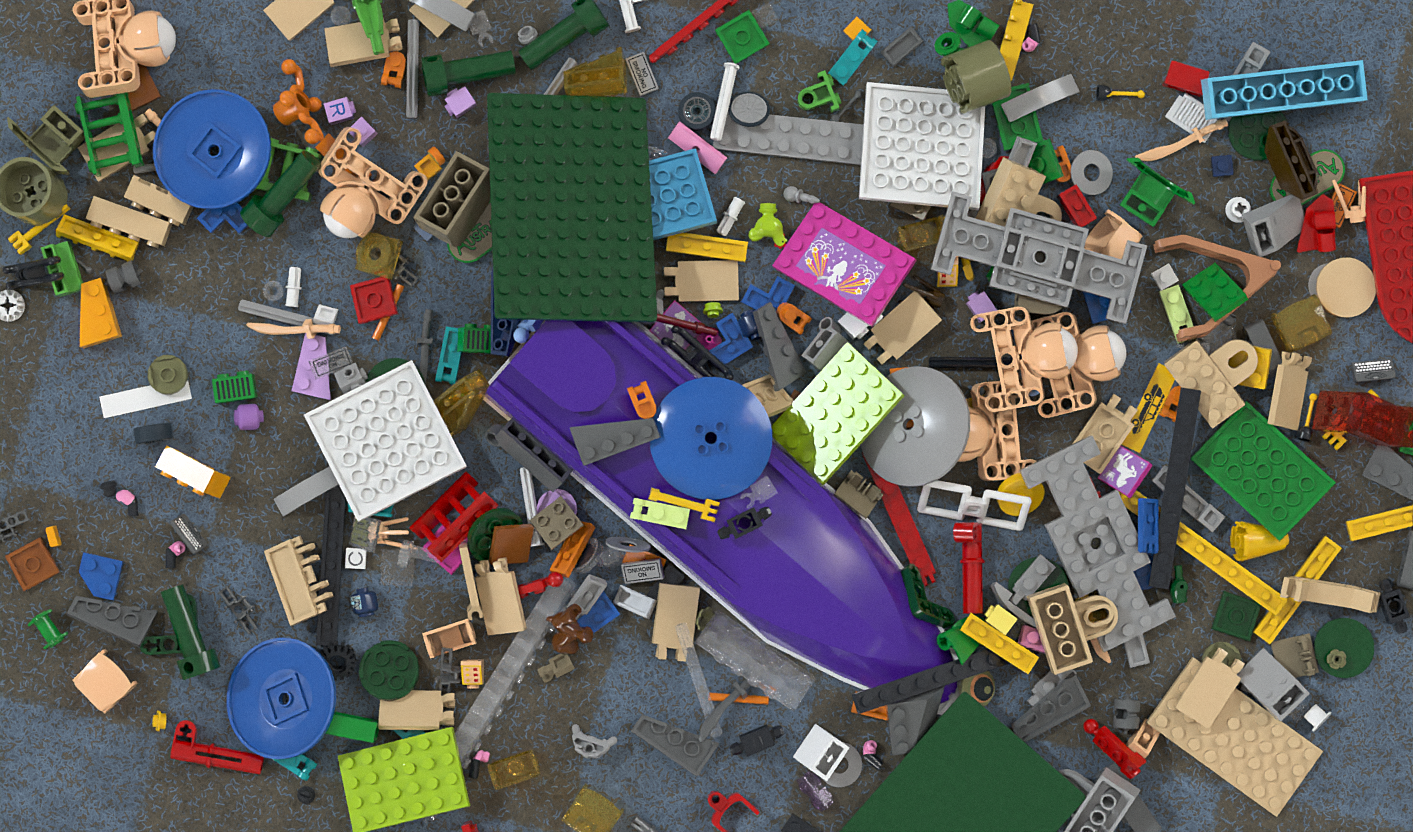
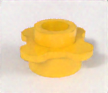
(159, 721)

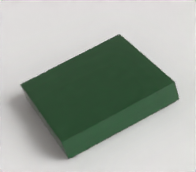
(1236, 616)

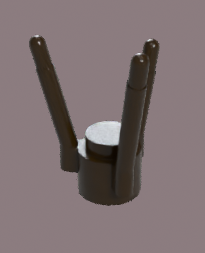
(933, 297)

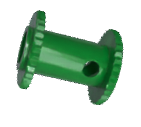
(953, 43)
(47, 629)

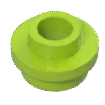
(712, 310)

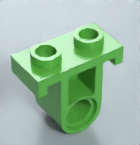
(821, 94)

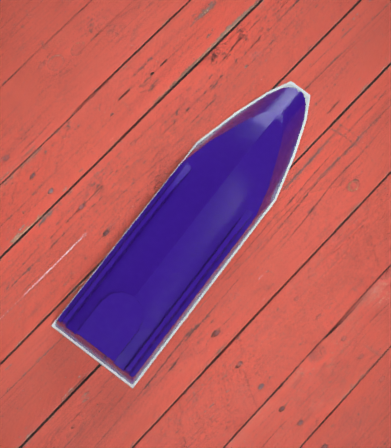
(803, 581)

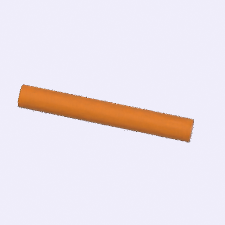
(383, 322)
(749, 699)

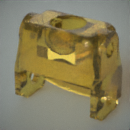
(919, 234)
(1301, 324)
(514, 769)
(591, 812)

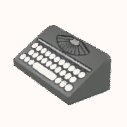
(1373, 370)
(188, 533)

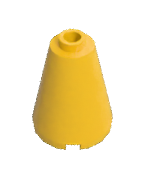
(1254, 541)

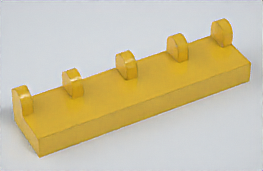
(1015, 34)
(97, 238)
(707, 246)
(999, 643)

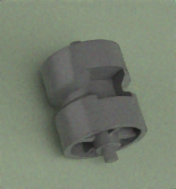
(125, 276)
(1126, 713)

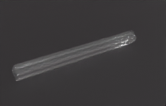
(696, 674)

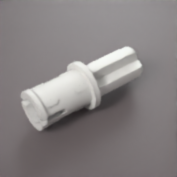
(730, 216)
(293, 287)

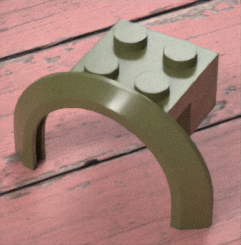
(53, 139)

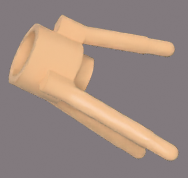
(1357, 212)
(384, 532)

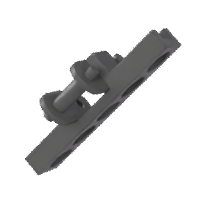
(401, 269)
(10, 518)
(239, 616)
(447, 667)

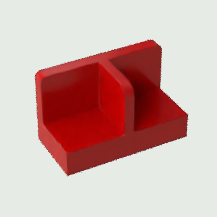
(1185, 78)
(1076, 206)

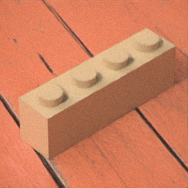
(128, 221)

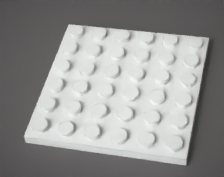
(919, 147)
(385, 441)

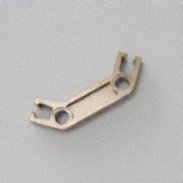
(1330, 593)

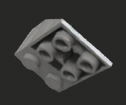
(1273, 224)
(1272, 685)

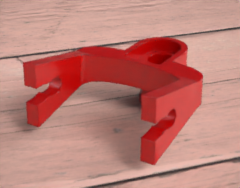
(723, 804)

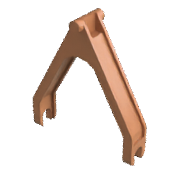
(1255, 268)

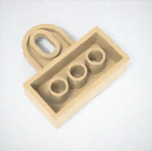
(1015, 188)
(1213, 376)
(1066, 626)

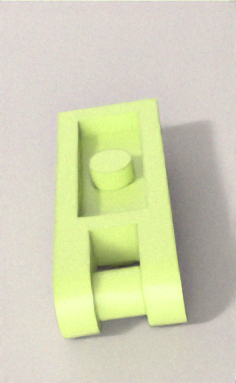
(1175, 309)
(661, 513)

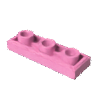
(689, 140)

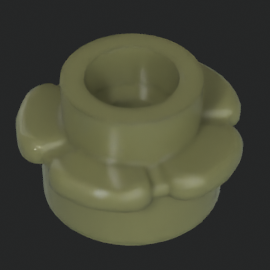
(1331, 659)

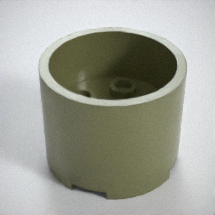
(976, 76)
(23, 177)

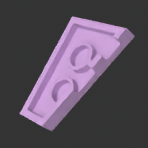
(304, 379)

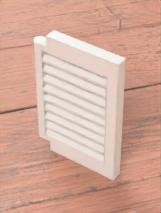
(1188, 114)

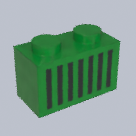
(474, 339)
(234, 388)

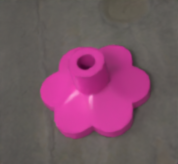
(715, 340)

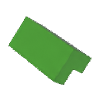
(72, 278)

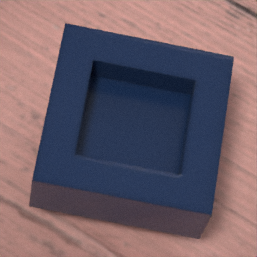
(1222, 165)

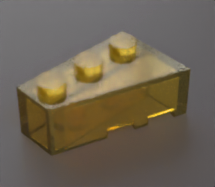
(599, 77)
(461, 401)

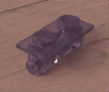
(821, 798)

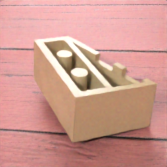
(158, 201)

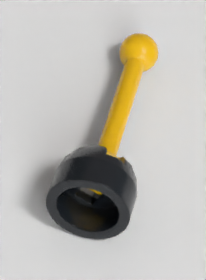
(1104, 93)
(1305, 433)

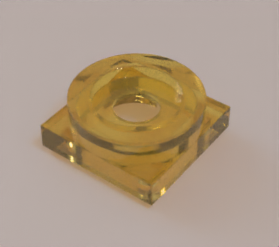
(387, 262)

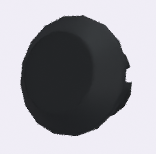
(108, 488)
(306, 795)

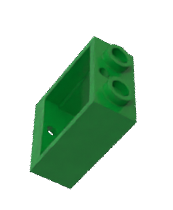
(354, 727)

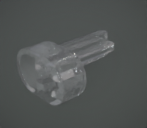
(410, 550)

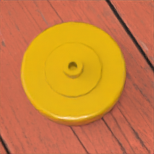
(1017, 486)

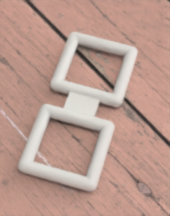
(975, 505)

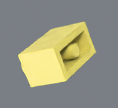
(1000, 618)

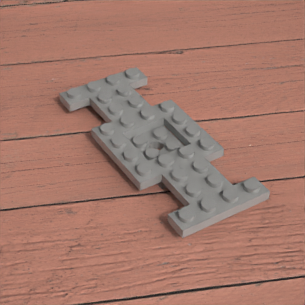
(1014, 249)
(1081, 520)

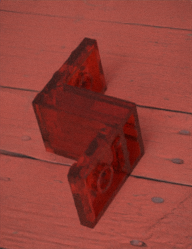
(1364, 417)

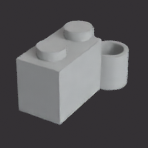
(825, 344)

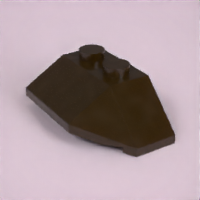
(1291, 161)

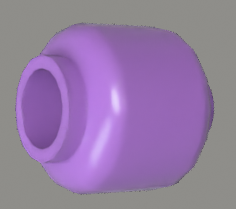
(248, 417)

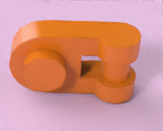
(394, 63)
(1065, 164)
(788, 313)
(1172, 398)
(646, 407)

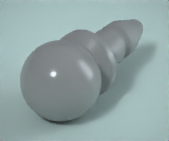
(793, 194)

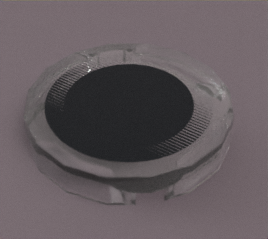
(589, 556)

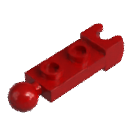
(554, 579)
(1115, 749)

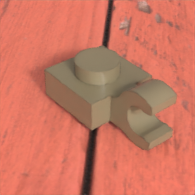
(558, 665)

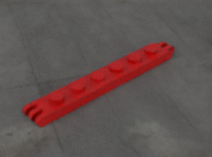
(686, 33)
(904, 526)

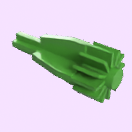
(371, 18)

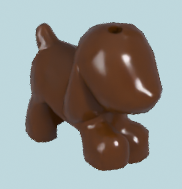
(569, 630)

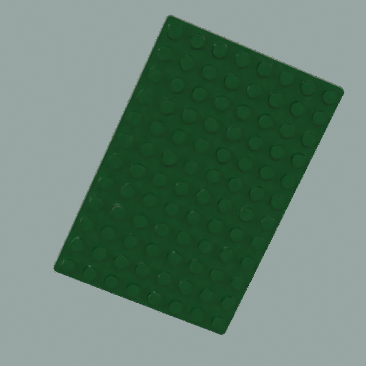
(571, 208)
(969, 778)

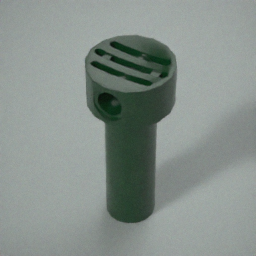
(584, 19)
(441, 74)
(264, 212)
(196, 657)

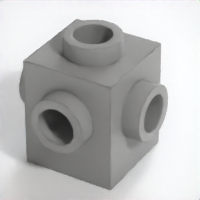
(350, 378)

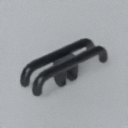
(32, 273)
(698, 356)

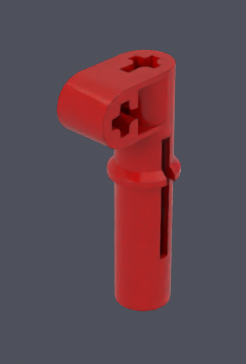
(971, 538)
(188, 752)

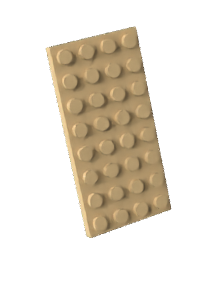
(1241, 745)

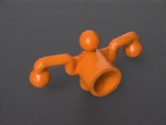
(296, 104)

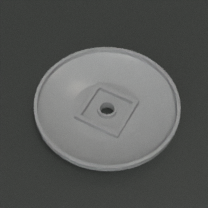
(937, 435)

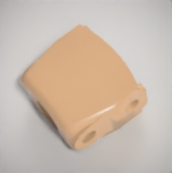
(1111, 235)
(450, 636)
(103, 682)

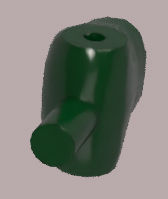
(1178, 586)

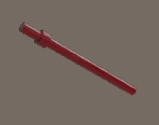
(696, 327)

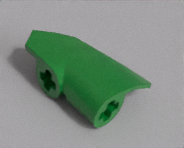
(970, 23)
(959, 641)

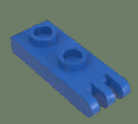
(1148, 525)

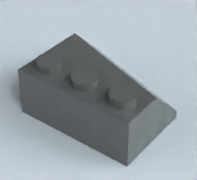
(912, 719)

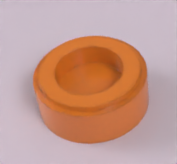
(436, 155)

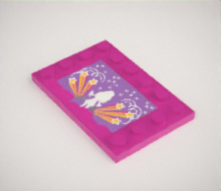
(844, 263)

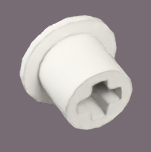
(1237, 207)
(1316, 716)

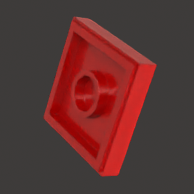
(373, 300)

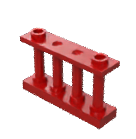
(459, 529)

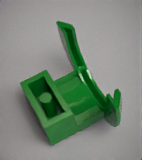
(1151, 194)

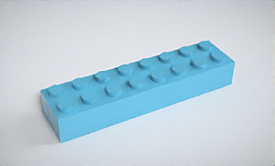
(1284, 90)

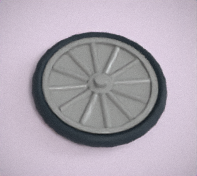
(749, 109)

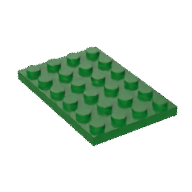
(1263, 471)

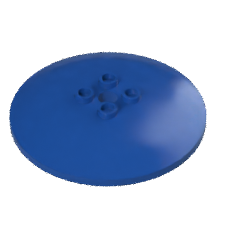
(185, 143)
(741, 433)
(257, 693)

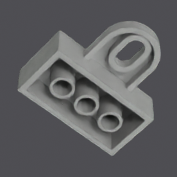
(1104, 802)

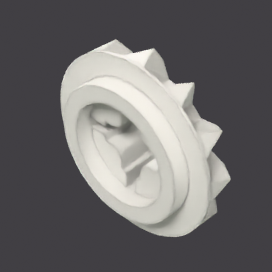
(15, 311)

